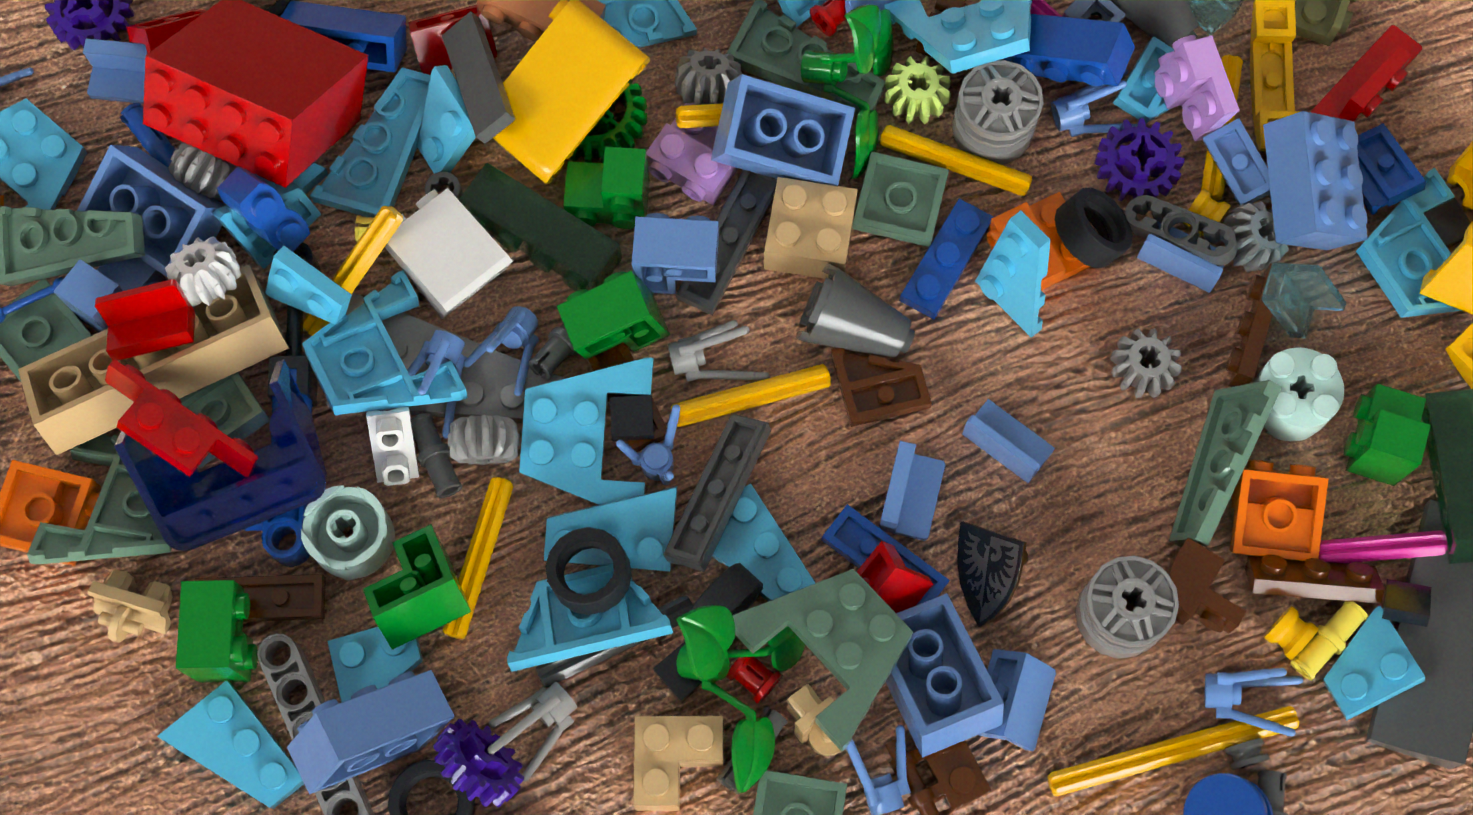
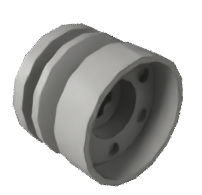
(997, 111)
(1102, 605)

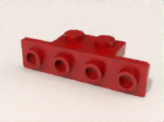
(1370, 76)
(170, 428)

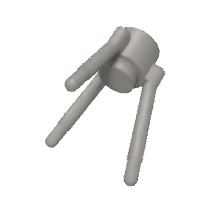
(689, 354)
(549, 706)

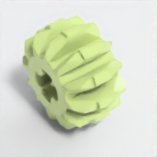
(917, 90)

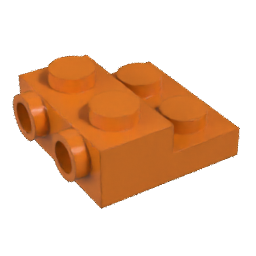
(1042, 213)
(46, 496)
(1278, 511)

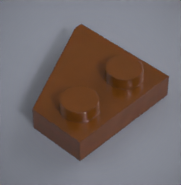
(879, 388)

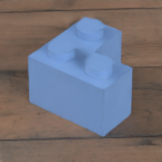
(674, 251)
(85, 284)

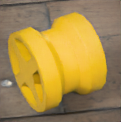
(1208, 207)
(1291, 633)

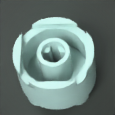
(1314, 380)
(362, 551)

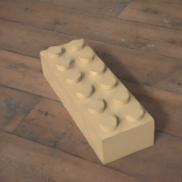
(69, 388)

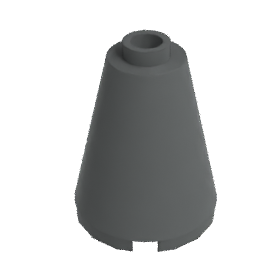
(1161, 18)
(853, 318)

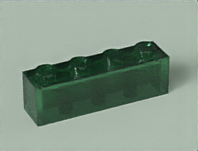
(541, 230)
(1451, 466)

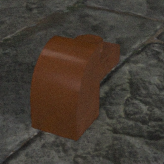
(1192, 573)

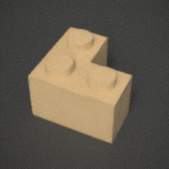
(663, 747)

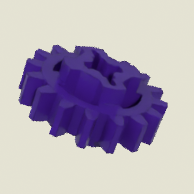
(89, 19)
(1123, 166)
(472, 768)

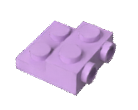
(1198, 82)
(685, 159)

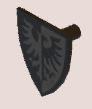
(988, 570)

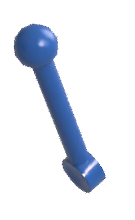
(29, 299)

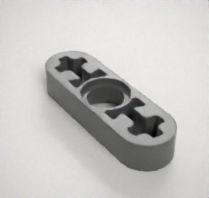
(1169, 216)

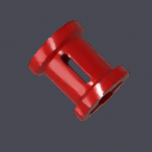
(828, 16)
(754, 677)

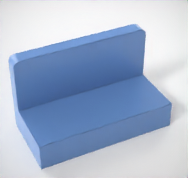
(116, 70)
(1239, 162)
(1179, 261)
(1007, 440)
(912, 493)
(1025, 690)

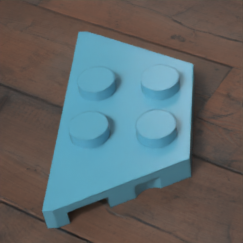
(557, 633)

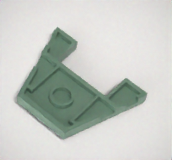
(118, 522)
(846, 631)

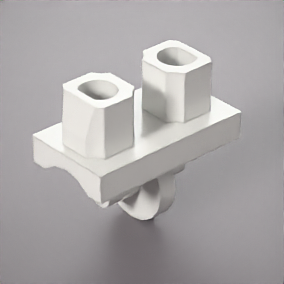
(393, 446)

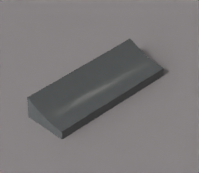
(1436, 715)

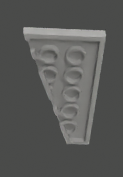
(487, 381)

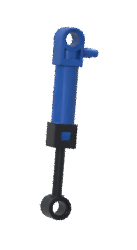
(291, 522)

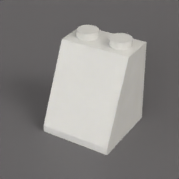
(446, 252)

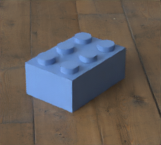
(782, 132)
(1315, 181)
(142, 185)
(942, 680)
(369, 729)

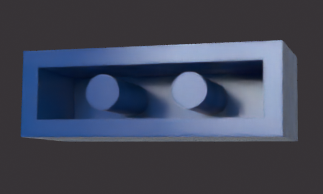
(370, 32)
(1077, 50)

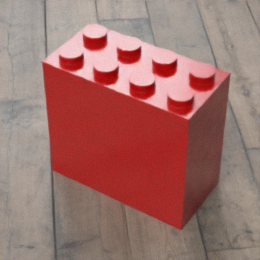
(254, 90)

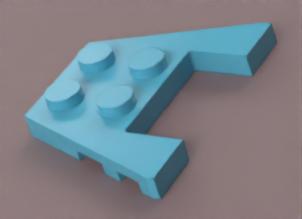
(967, 34)
(37, 155)
(1407, 248)
(361, 365)
(567, 430)

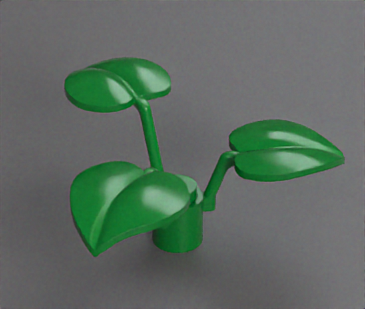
(872, 47)
(706, 657)

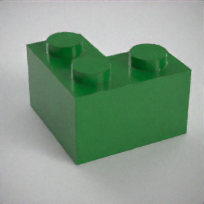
(609, 190)
(612, 315)
(1387, 436)
(421, 594)
(211, 632)

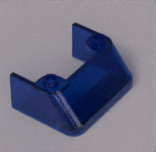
(221, 499)

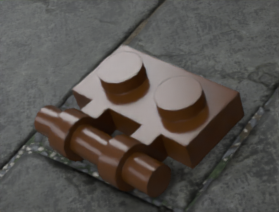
(955, 774)

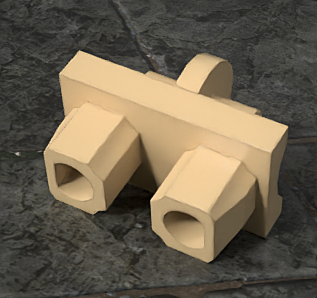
(127, 611)
(804, 707)

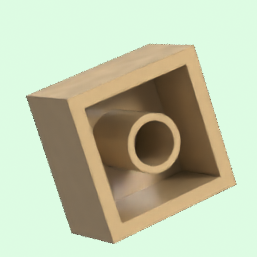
(809, 227)

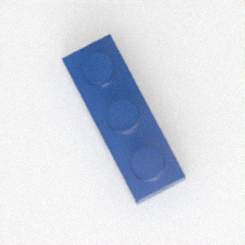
(946, 259)
(857, 538)

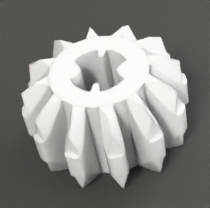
(204, 270)

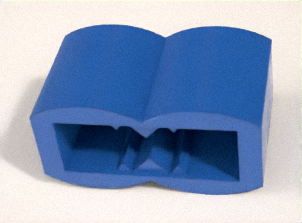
(263, 209)

